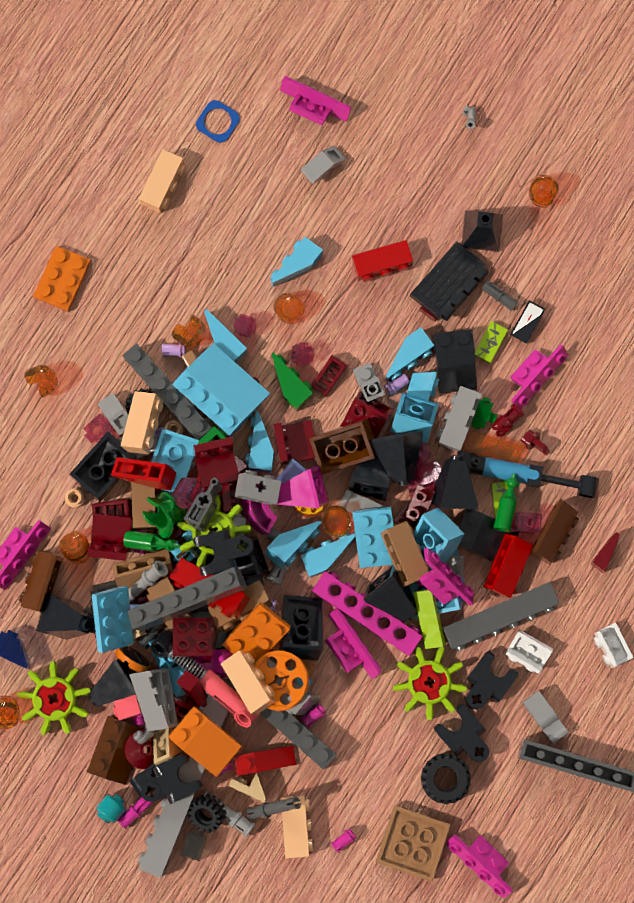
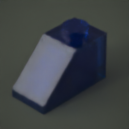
(13, 649)

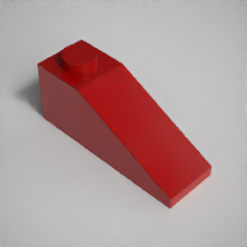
(144, 473)
(265, 760)

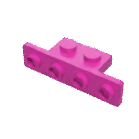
(312, 103)
(535, 372)
(18, 549)
(443, 581)
(349, 648)
(484, 861)

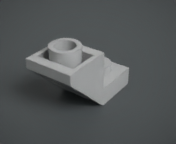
(322, 163)
(368, 382)
(114, 412)

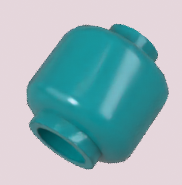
(110, 808)

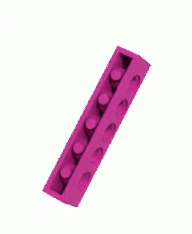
(405, 645)

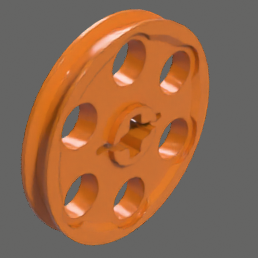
(287, 684)

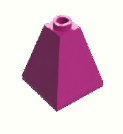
(304, 490)

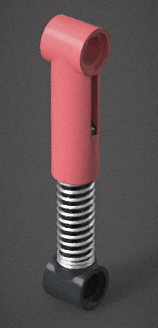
(210, 682)

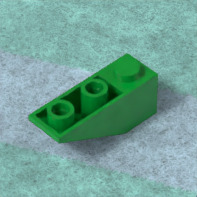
(292, 388)

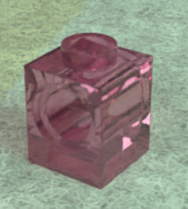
(99, 420)

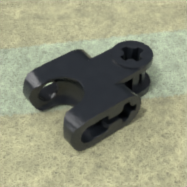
(225, 550)
(486, 684)
(466, 737)
(169, 783)

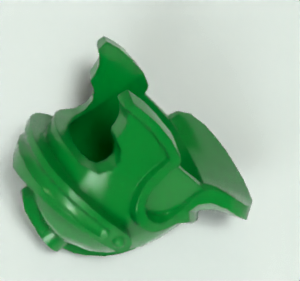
(167, 516)

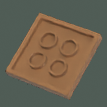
(413, 843)

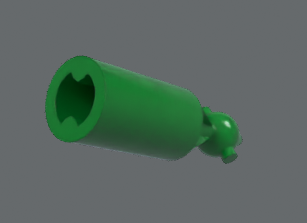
(507, 506)
(147, 541)

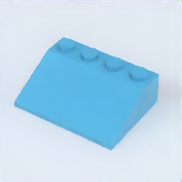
(221, 389)

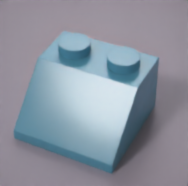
(414, 416)

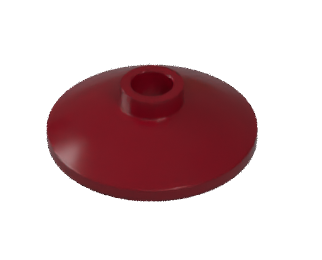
(135, 752)

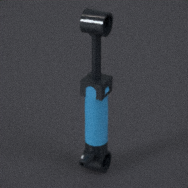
(529, 475)

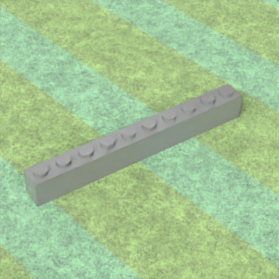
(173, 815)

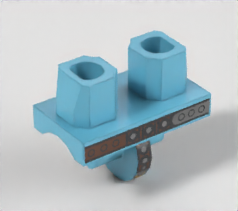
(193, 554)

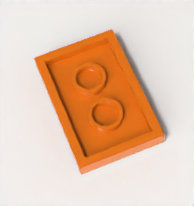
(62, 278)
(257, 632)

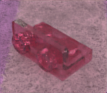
(425, 475)

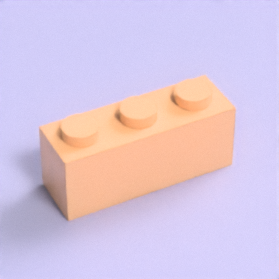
(162, 181)
(142, 422)
(249, 682)
(296, 830)

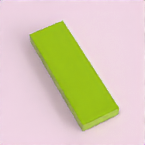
(429, 619)

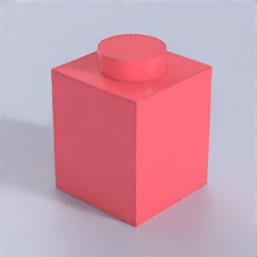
(127, 708)

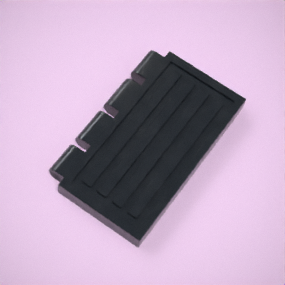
(449, 282)

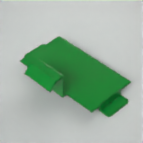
(483, 414)

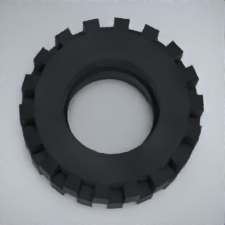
(460, 788)

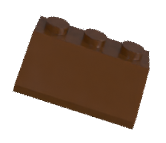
(343, 446)
(555, 532)
(40, 580)
(109, 755)

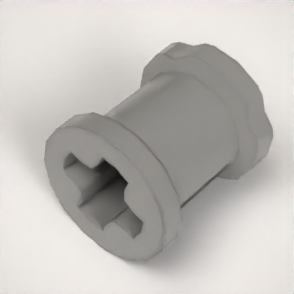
(277, 574)

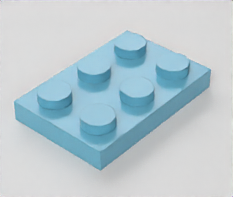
(176, 452)
(370, 545)
(112, 619)

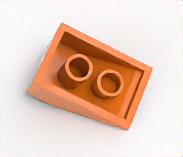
(205, 741)

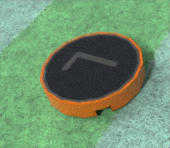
(135, 659)

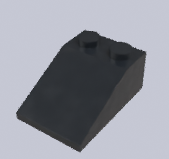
(455, 360)
(96, 467)
(479, 535)
(305, 633)

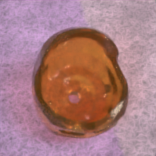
(544, 196)
(282, 308)
(192, 334)
(45, 377)
(336, 514)
(78, 550)
(8, 712)

